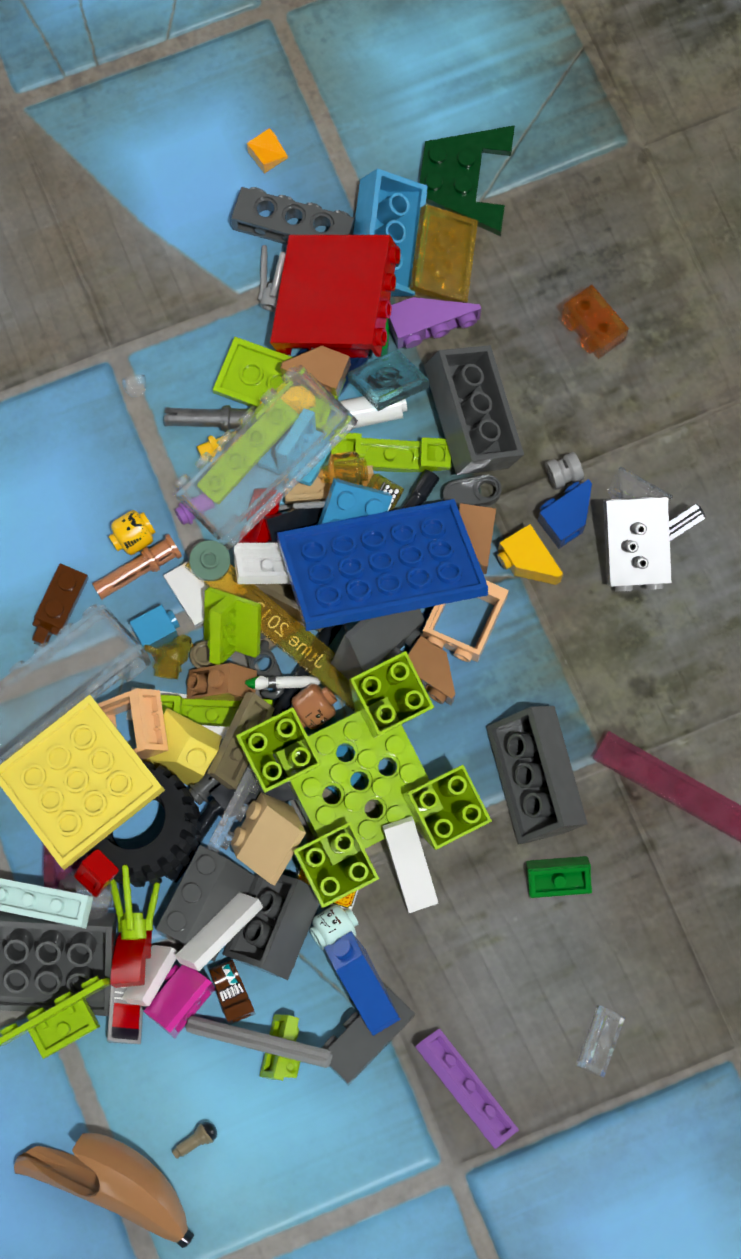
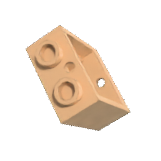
(496, 596)
(146, 717)

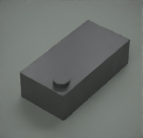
(473, 409)

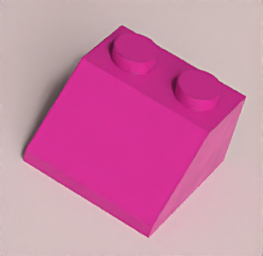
(179, 999)

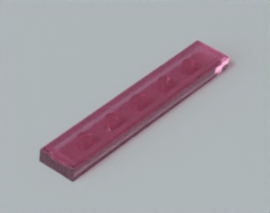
(670, 784)

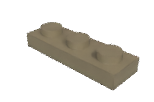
(230, 759)

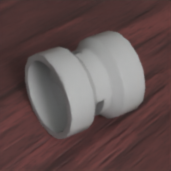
(564, 470)

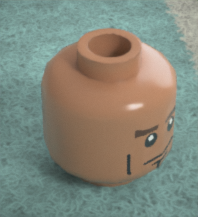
(314, 706)

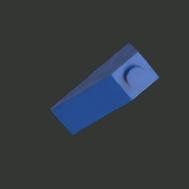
(362, 983)

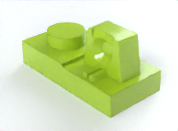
(275, 1066)

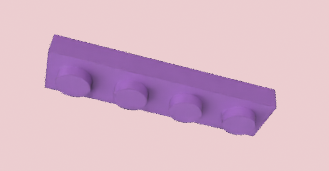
(467, 1088)

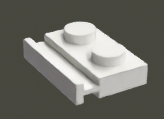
(259, 564)

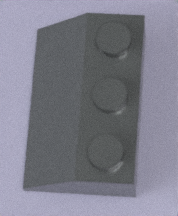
(376, 641)
(202, 893)
(279, 929)

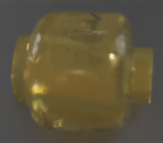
(346, 467)

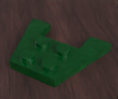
(453, 172)

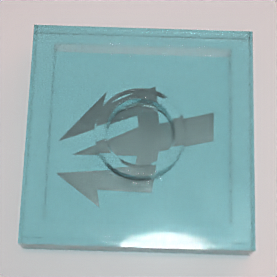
(388, 380)

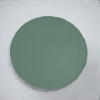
(209, 560)

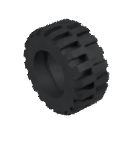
(170, 846)

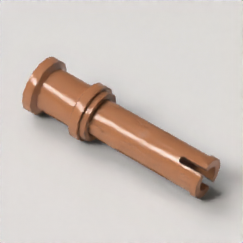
(150, 560)

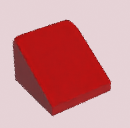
(96, 872)

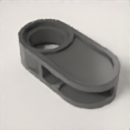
(466, 491)

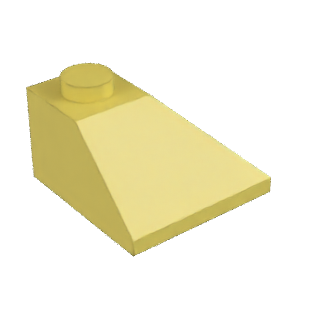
(189, 748)

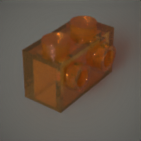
(594, 322)

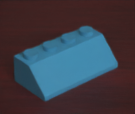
(392, 207)

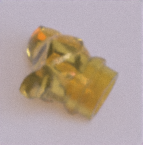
(170, 656)

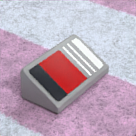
(124, 1019)

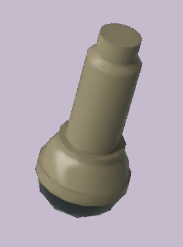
(204, 1134)

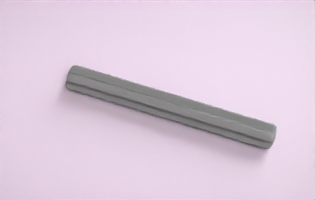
(259, 1041)

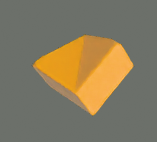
(266, 150)

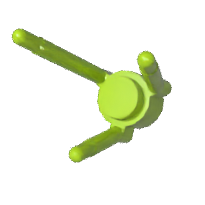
(132, 924)

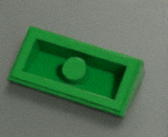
(559, 877)

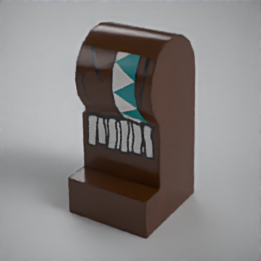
(231, 992)

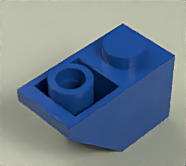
(567, 516)

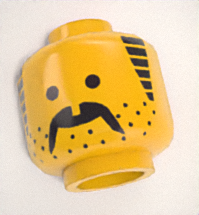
(131, 532)

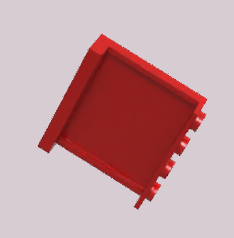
(335, 292)

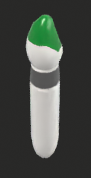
(277, 682)

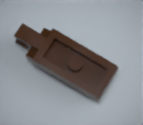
(58, 603)

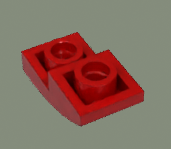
(130, 961)

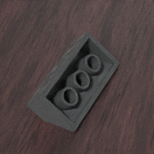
(536, 774)

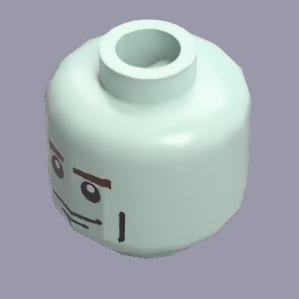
(332, 925)

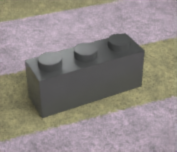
(357, 1045)

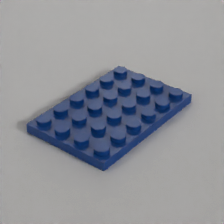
(381, 564)

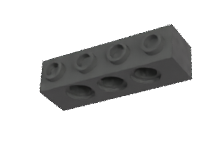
(275, 227)

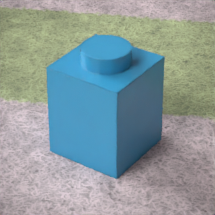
(155, 627)

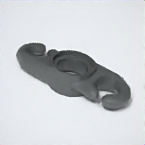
(274, 670)

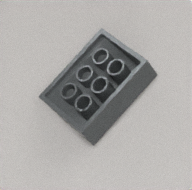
(52, 958)

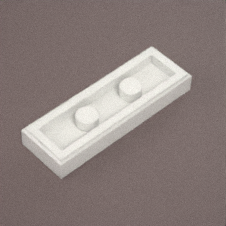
(410, 864)
(219, 931)

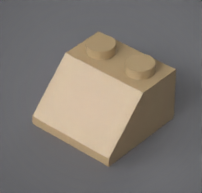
(268, 837)

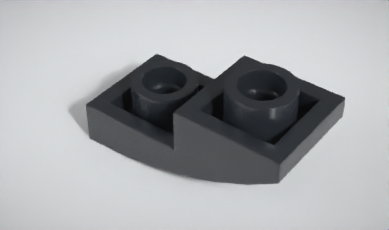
(291, 520)

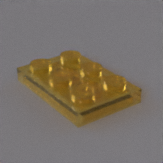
(443, 254)

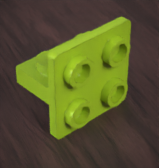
(230, 625)

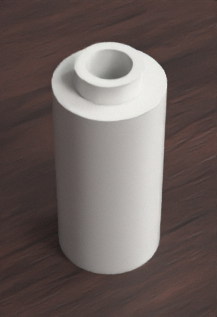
(367, 413)

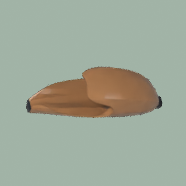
(114, 1179)

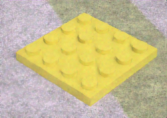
(77, 782)

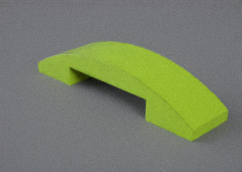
(398, 454)
(204, 711)

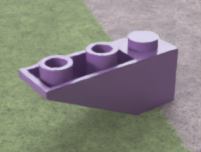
(426, 318)

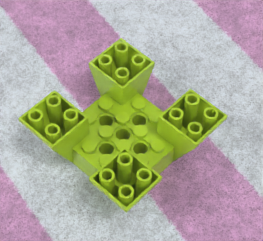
(342, 831)

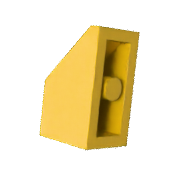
(528, 557)

